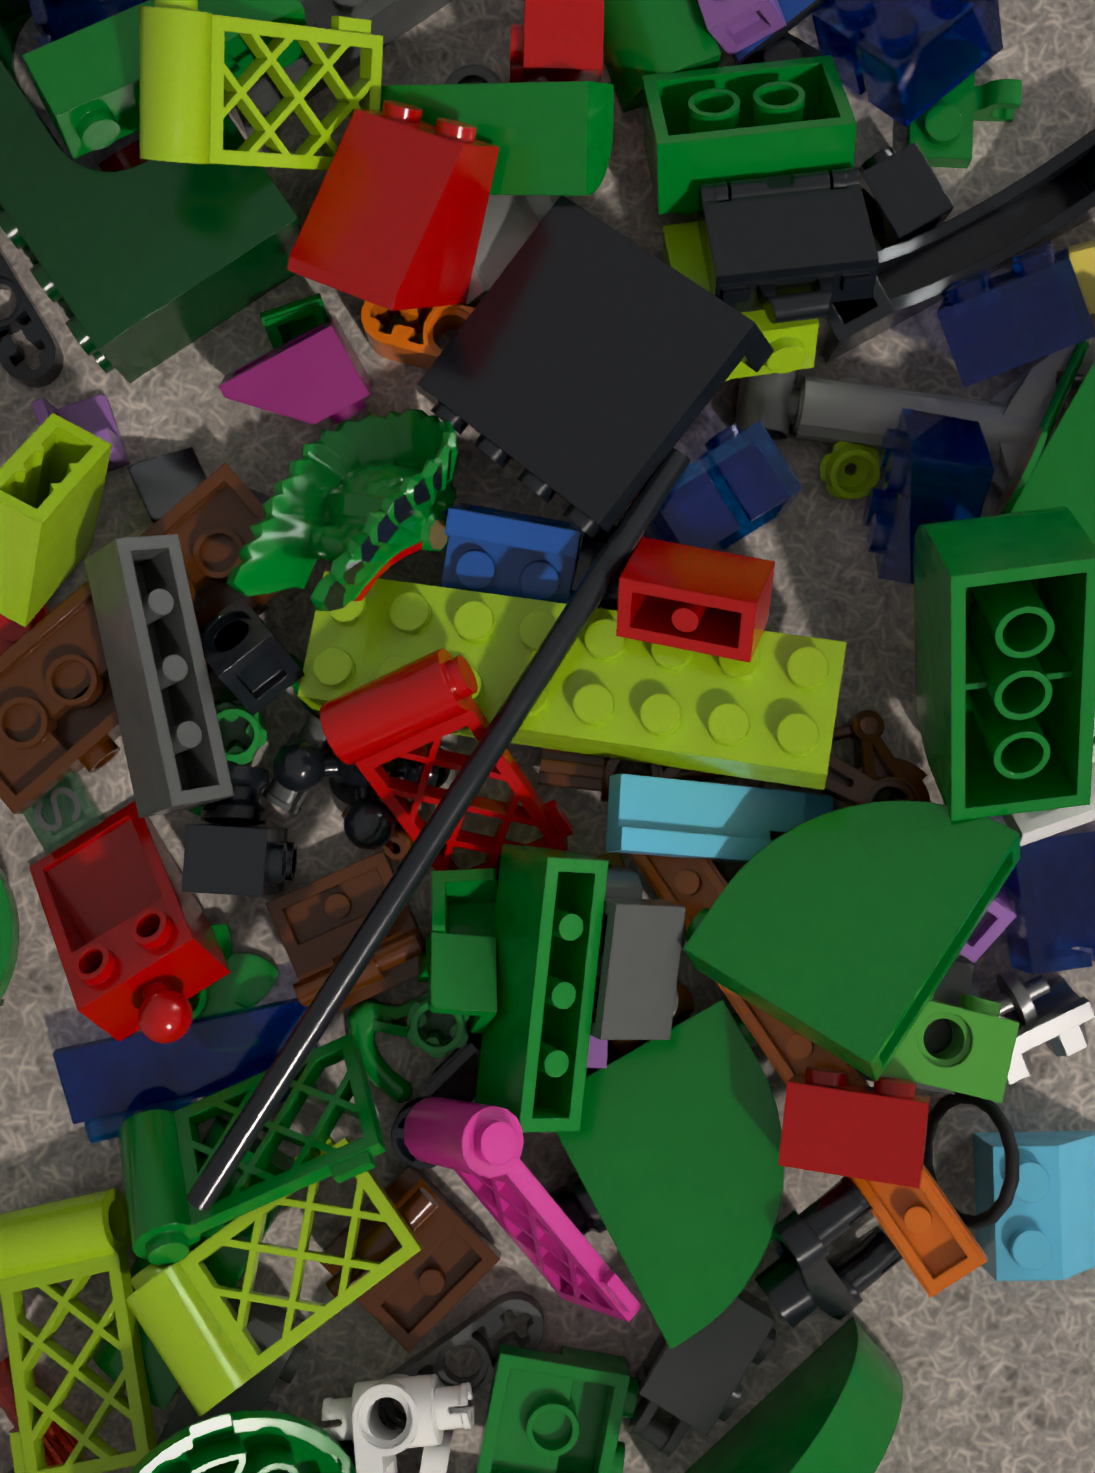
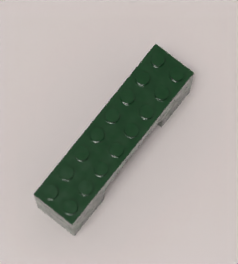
(141, 251)

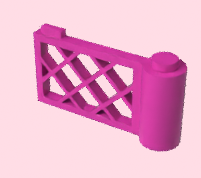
(485, 1151)

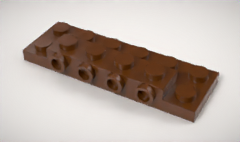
(56, 676)

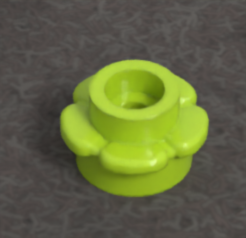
(858, 482)

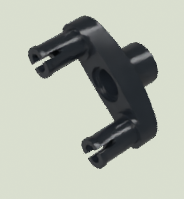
(804, 1278)

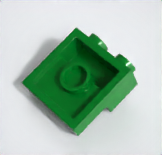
(556, 1412)

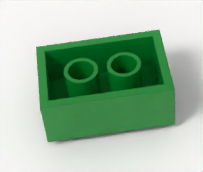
(743, 126)

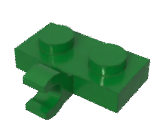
(947, 126)

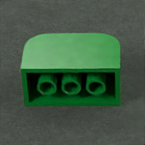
(1006, 660)

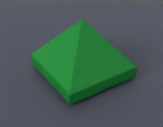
(293, 319)

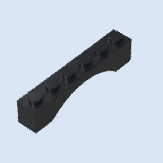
(985, 236)

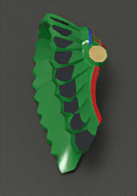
(357, 502)

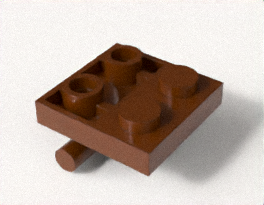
(323, 918)
(433, 1279)

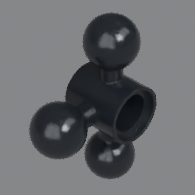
(368, 820)

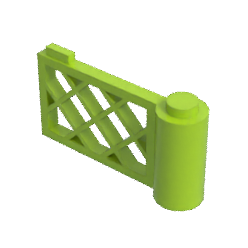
(187, 77)
(52, 1246)
(199, 1328)

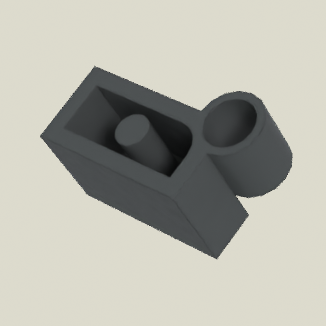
(636, 962)

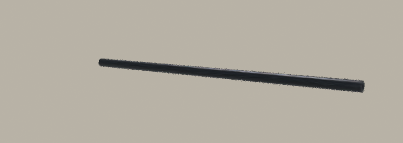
(436, 831)

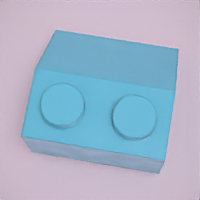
(1052, 1215)

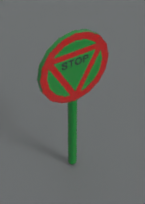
(1032, 453)

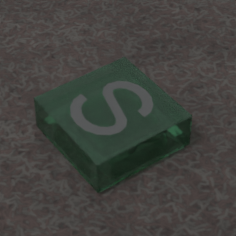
(63, 813)

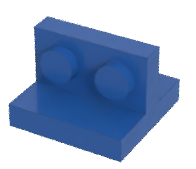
(510, 553)

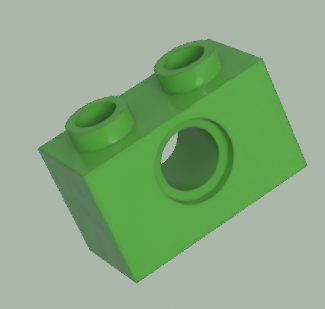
(976, 1058)

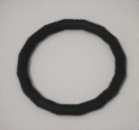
(1009, 1143)

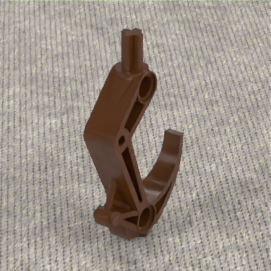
(856, 785)

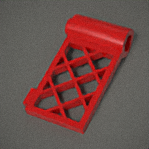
(419, 707)

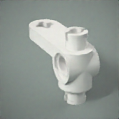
(428, 1413)

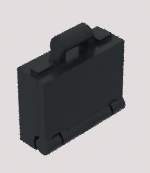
(788, 243)

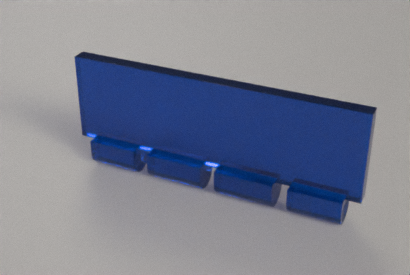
(114, 1079)

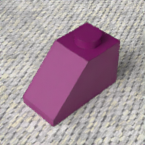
(304, 378)

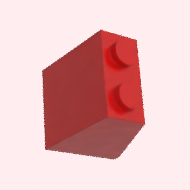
(399, 210)

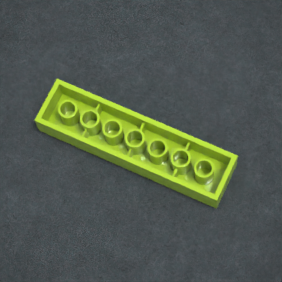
(609, 692)

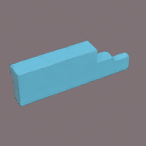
(701, 817)

